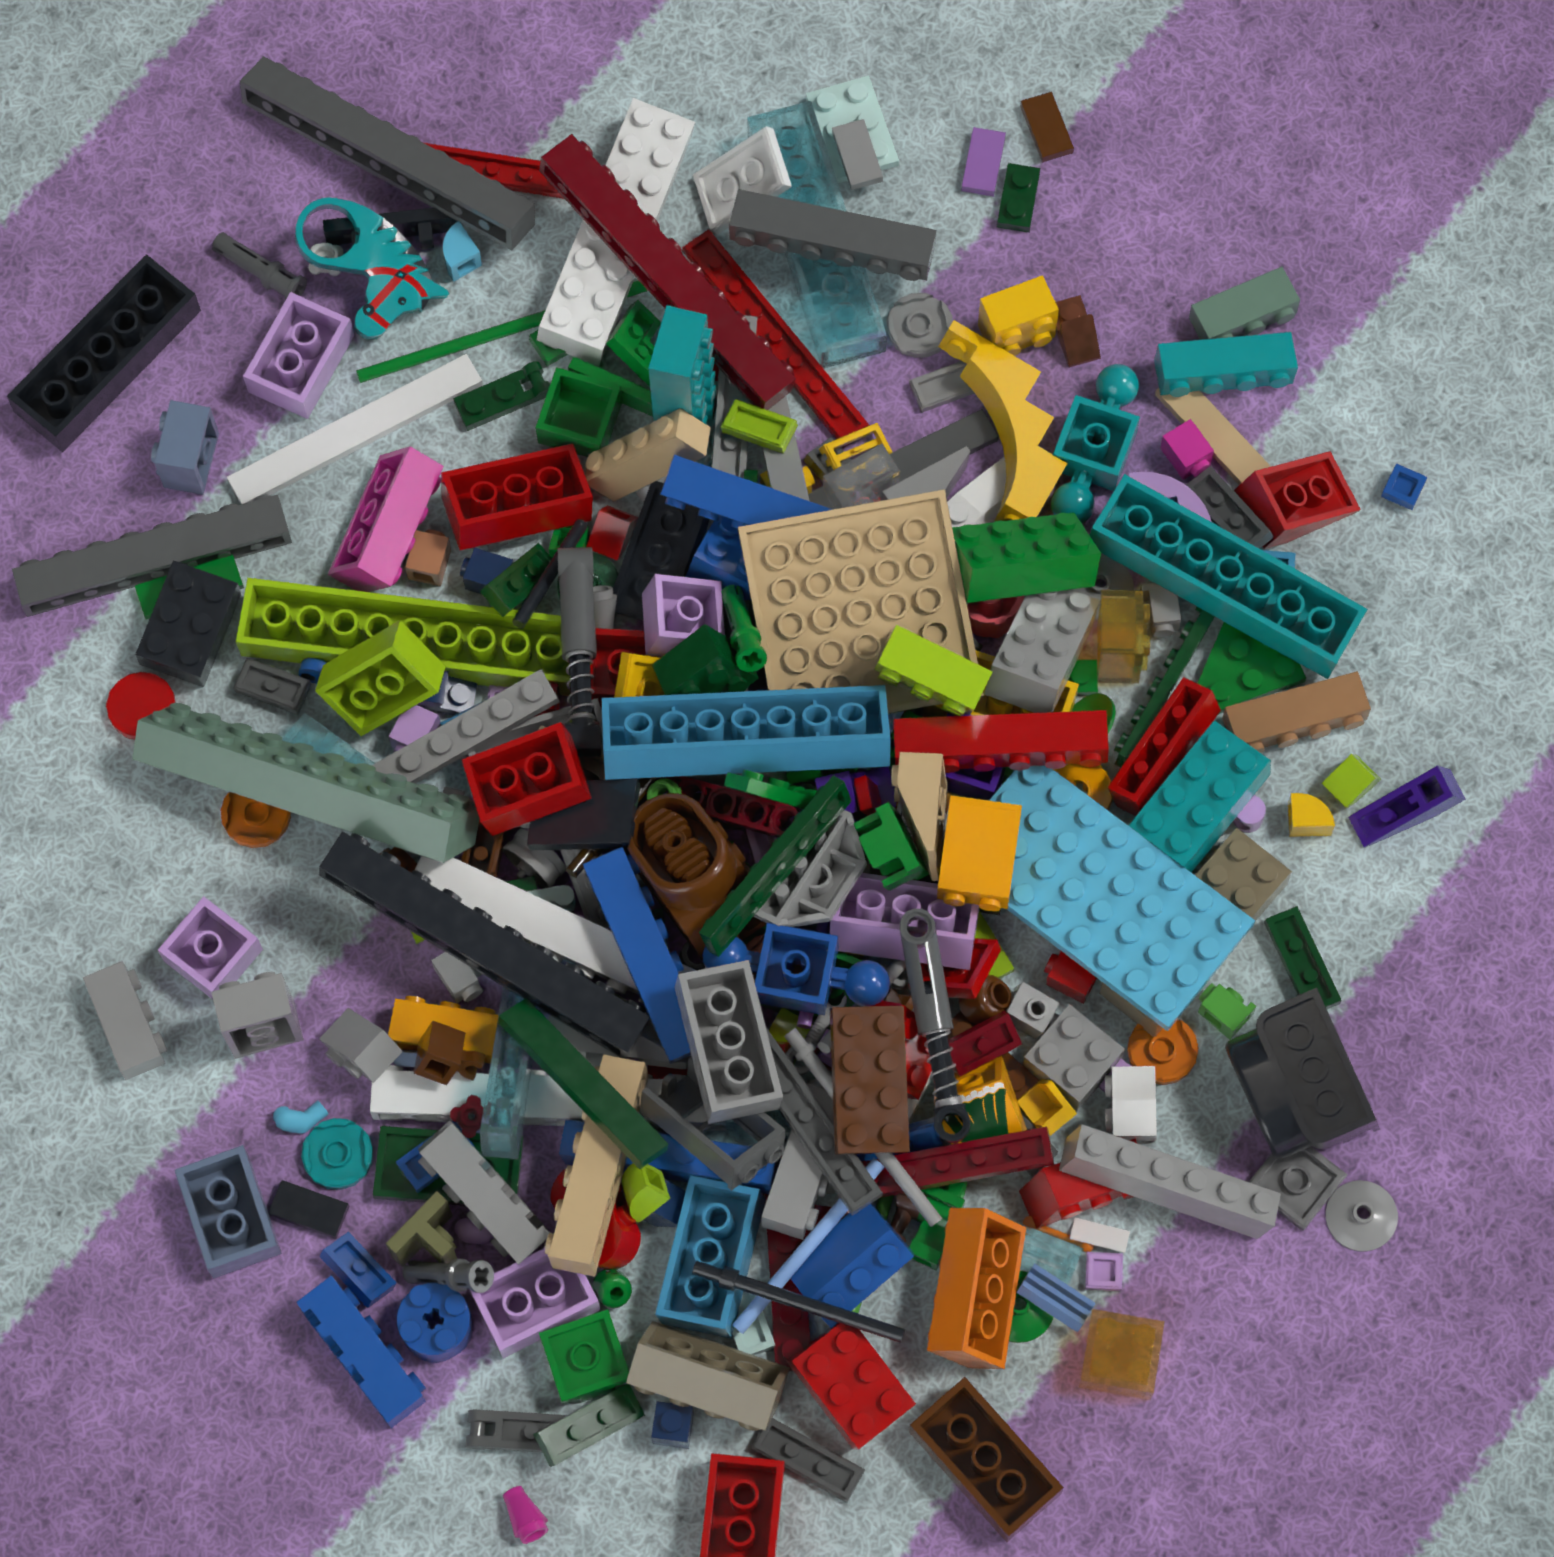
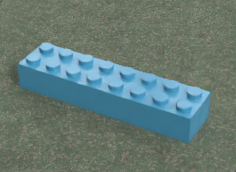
(745, 732)

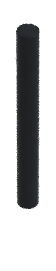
(548, 576)

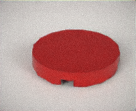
(136, 698)

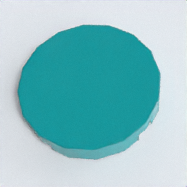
(345, 1163)

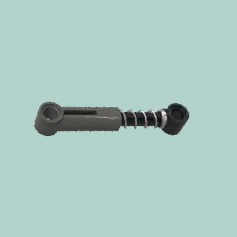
(579, 645)
(934, 1021)

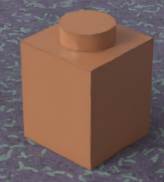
(428, 557)

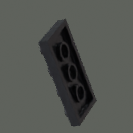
(660, 544)

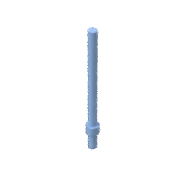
(800, 1255)

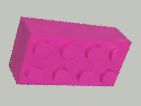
(386, 520)

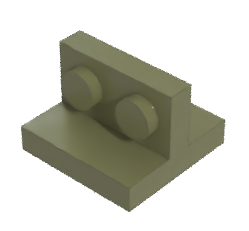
(425, 1231)

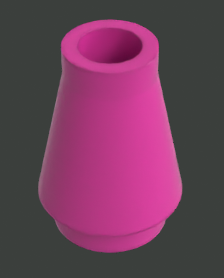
(525, 1517)

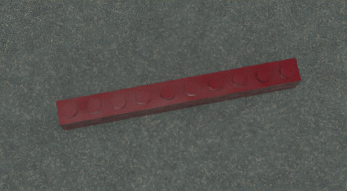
(664, 270)

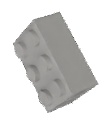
(257, 1014)

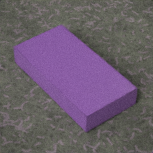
(983, 161)

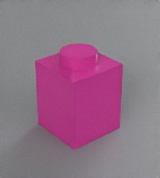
(1187, 449)

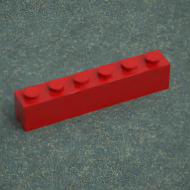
(1007, 739)

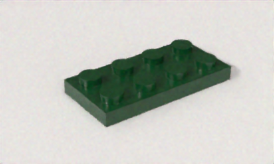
(398, 1141)

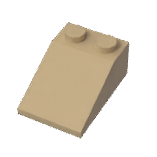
(922, 793)

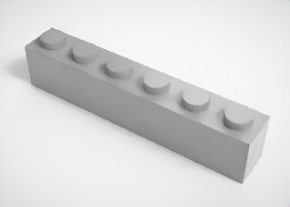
(1169, 1181)

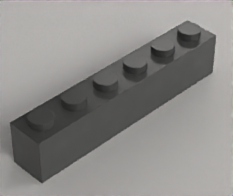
(832, 235)

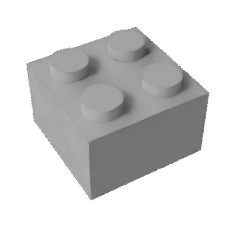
(1073, 1056)

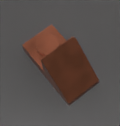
(1076, 332)

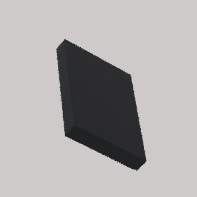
(592, 824)

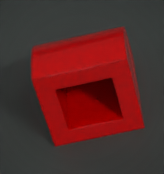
(612, 532)

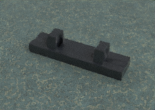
(409, 223)

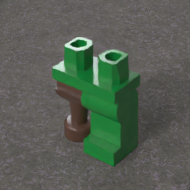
(928, 1240)

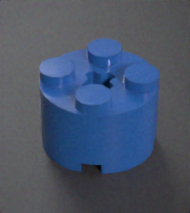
(444, 1340)

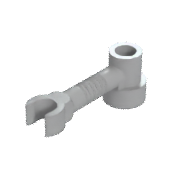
(815, 1034)

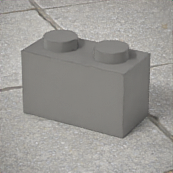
(359, 1046)

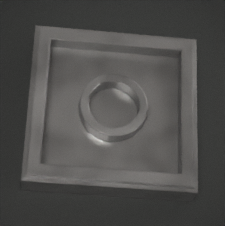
(1304, 1183)

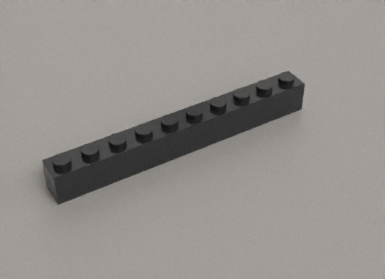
(483, 944)

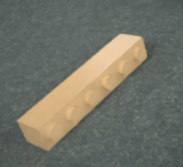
(593, 1179)

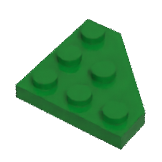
(1246, 669)

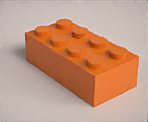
(976, 1288)

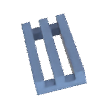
(1056, 1297)

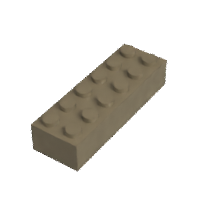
(1243, 876)

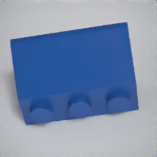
(852, 1261)

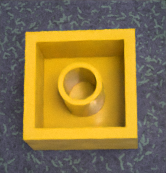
(1019, 316)

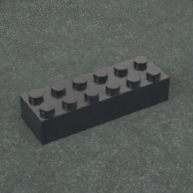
(104, 353)

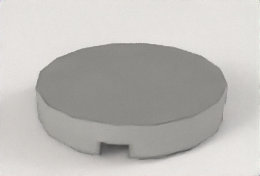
(918, 337)

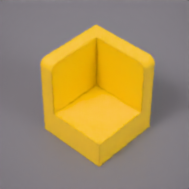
(1046, 1106)

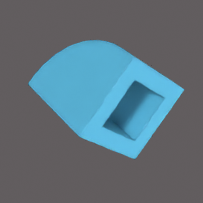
(460, 252)

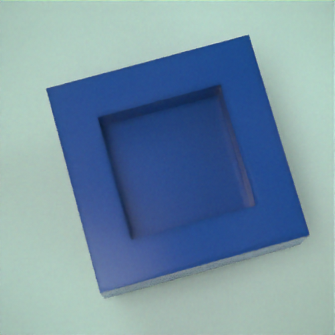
(1404, 486)

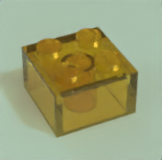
(1122, 636)
(1121, 1354)

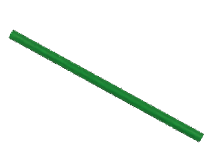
(463, 343)

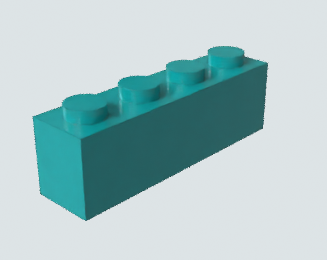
(1226, 364)

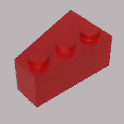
(1059, 1196)

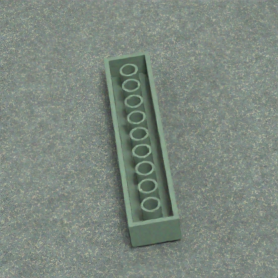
(307, 782)

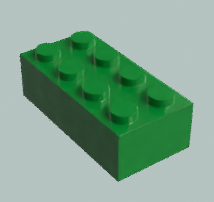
(1025, 557)

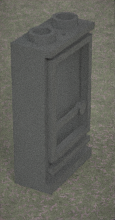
(682, 1099)

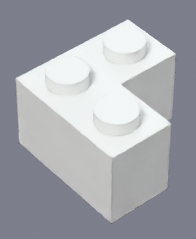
(1132, 1103)

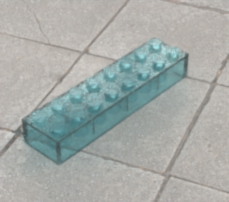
(833, 297)

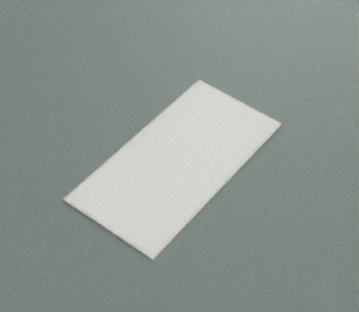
(1100, 1235)

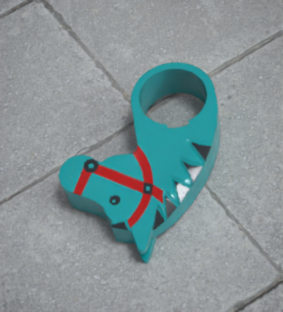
(394, 269)

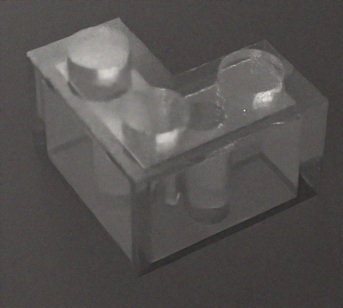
(861, 479)

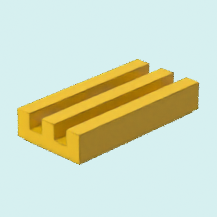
(834, 460)

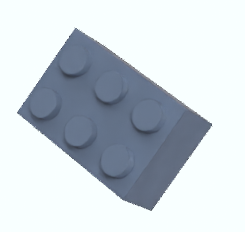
(228, 1211)

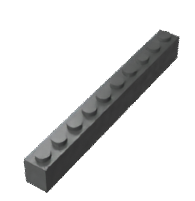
(388, 153)

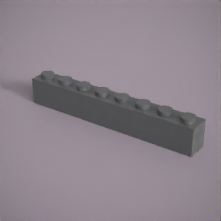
(148, 555)

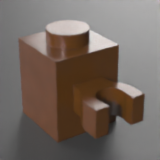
(442, 1054)

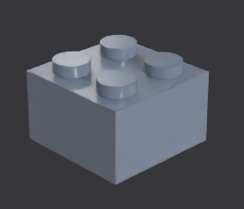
(185, 447)

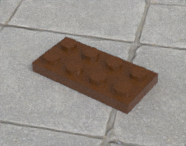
(869, 1080)

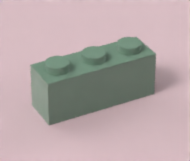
(1246, 307)

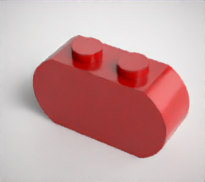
(622, 1234)

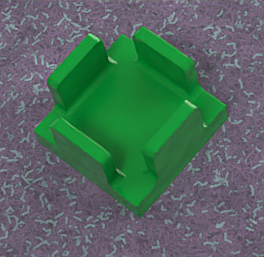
(890, 847)
(585, 1357)

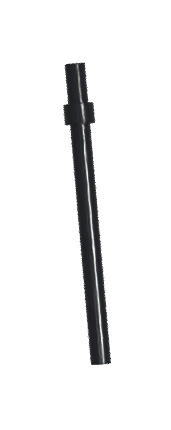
(731, 1279)

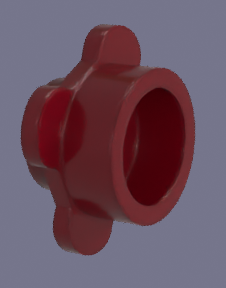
(461, 1113)

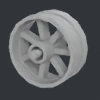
(542, 864)

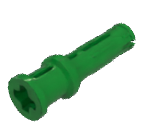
(744, 636)

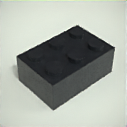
(188, 623)

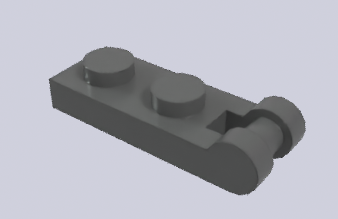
(512, 1429)

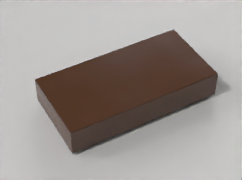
(1047, 127)

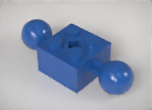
(808, 991)

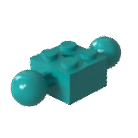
(1100, 423)

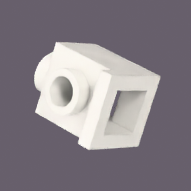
(457, 977)

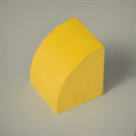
(1308, 816)

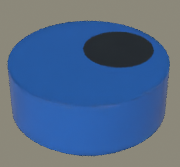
(311, 669)

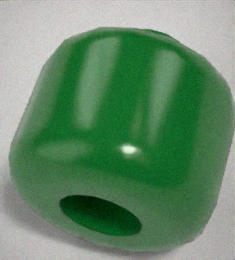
(612, 1288)

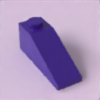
(1407, 806)

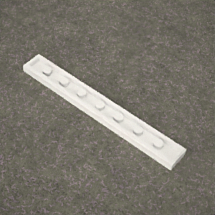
(355, 430)

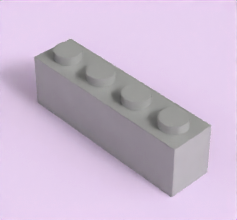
(797, 1184)

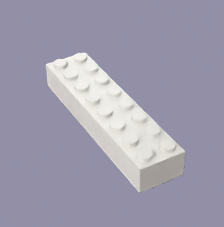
(593, 277)

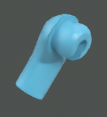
(299, 1121)

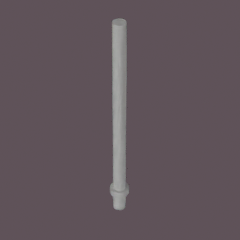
(806, 1053)

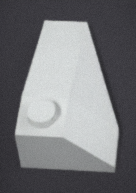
(980, 498)

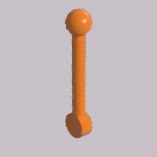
(1028, 1221)

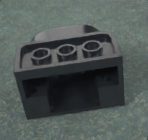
(1300, 1078)

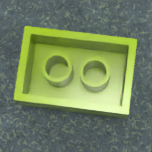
(932, 672)
(380, 678)

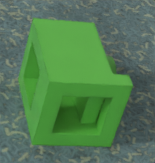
(1225, 1009)

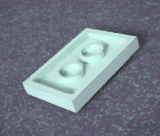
(850, 103)

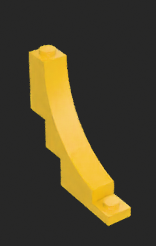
(1002, 387)

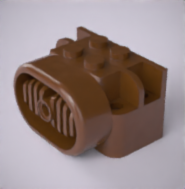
(687, 863)

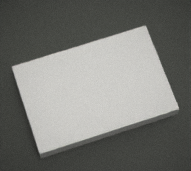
(749, 166)

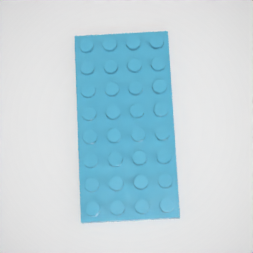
(1115, 898)

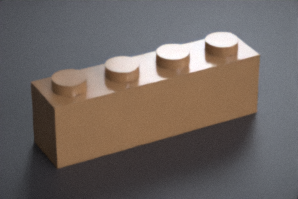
(1299, 712)

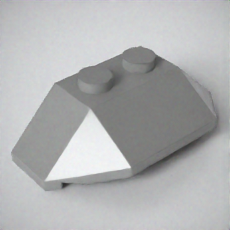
(820, 880)

